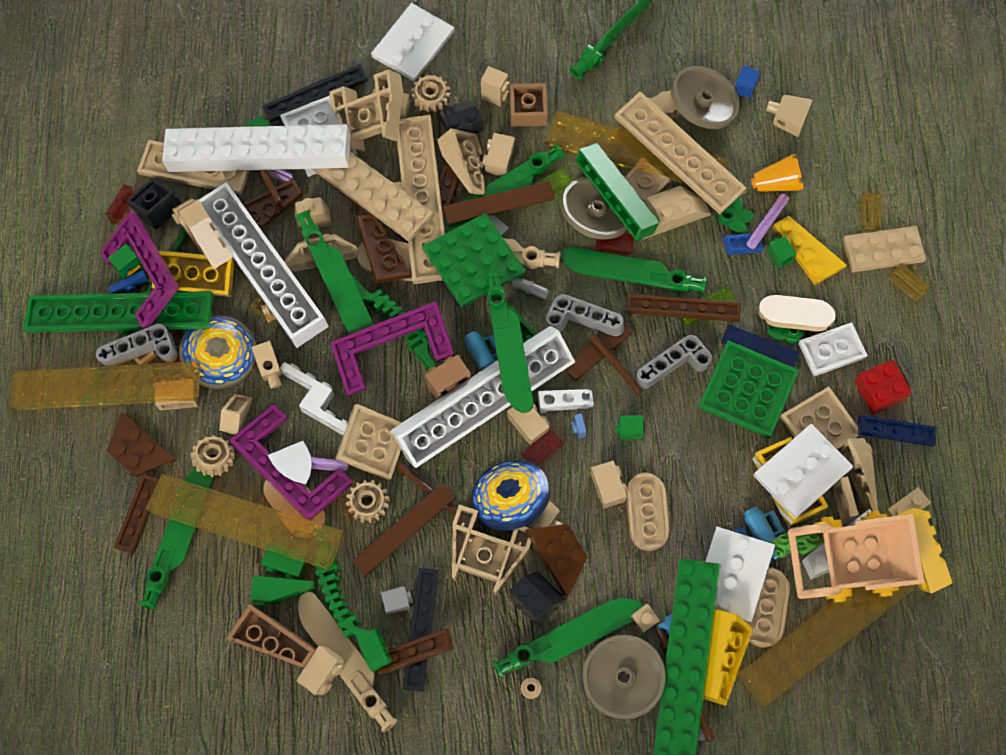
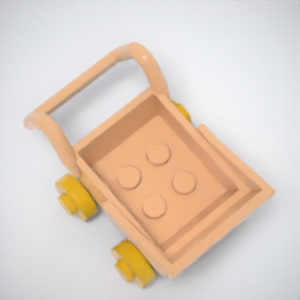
(873, 554)

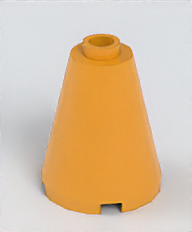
(780, 176)

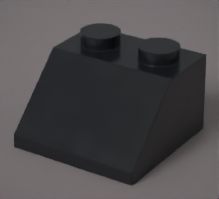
(462, 117)
(154, 203)

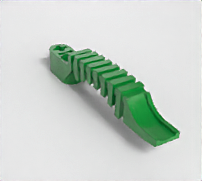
(416, 340)
(370, 641)

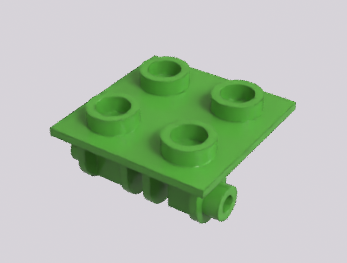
(805, 544)

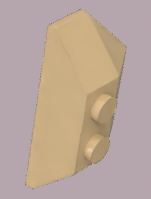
(676, 208)
(301, 257)

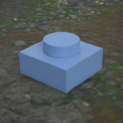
(578, 426)

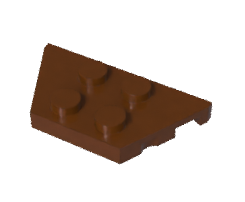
(136, 448)
(560, 553)

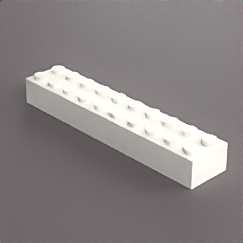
(256, 148)
(263, 266)
(477, 400)

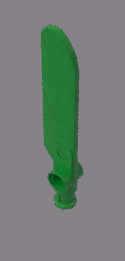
(593, 55)
(516, 178)
(629, 270)
(336, 277)
(509, 347)
(171, 549)
(572, 635)

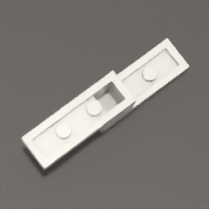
(316, 399)

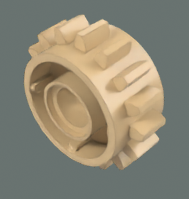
(432, 102)
(208, 447)
(371, 511)

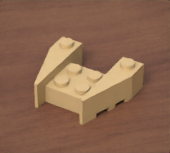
(372, 113)
(202, 232)
(485, 554)

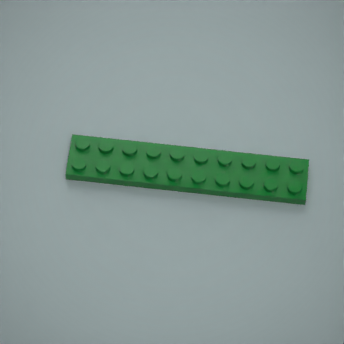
(114, 312)
(687, 658)

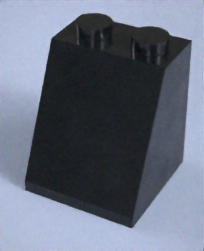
(536, 597)

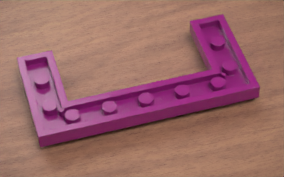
(133, 232)
(422, 317)
(307, 504)

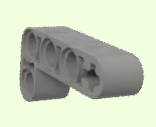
(611, 322)
(113, 355)
(671, 364)

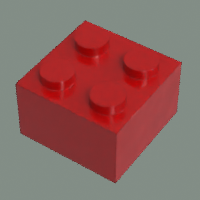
(882, 386)

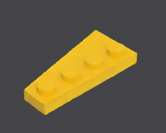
(811, 255)

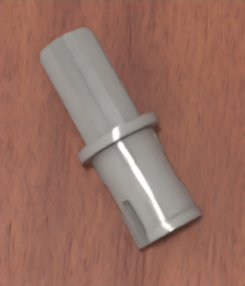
(530, 287)

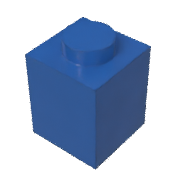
(747, 81)

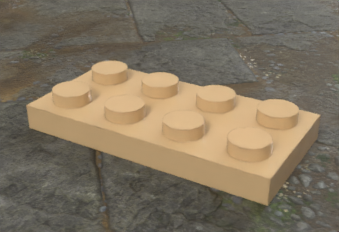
(884, 249)

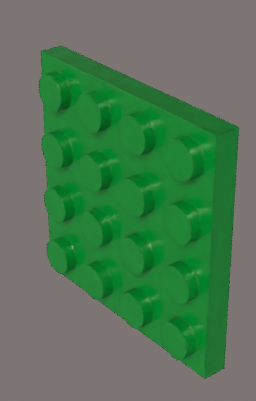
(469, 255)
(748, 389)

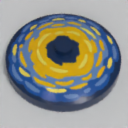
(510, 495)

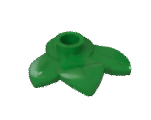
(737, 217)
(789, 334)

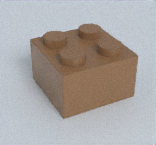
(528, 104)
(446, 376)

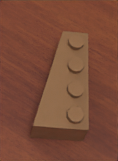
(265, 634)

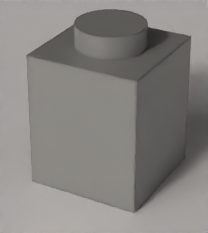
(396, 600)

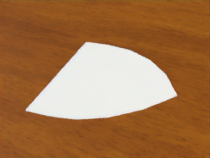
(293, 462)

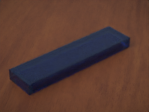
(761, 345)
(896, 430)

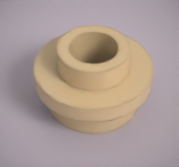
(531, 695)

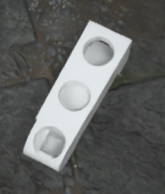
(564, 400)

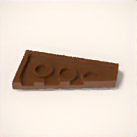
(263, 207)
(381, 252)

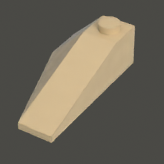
(463, 155)
(862, 474)

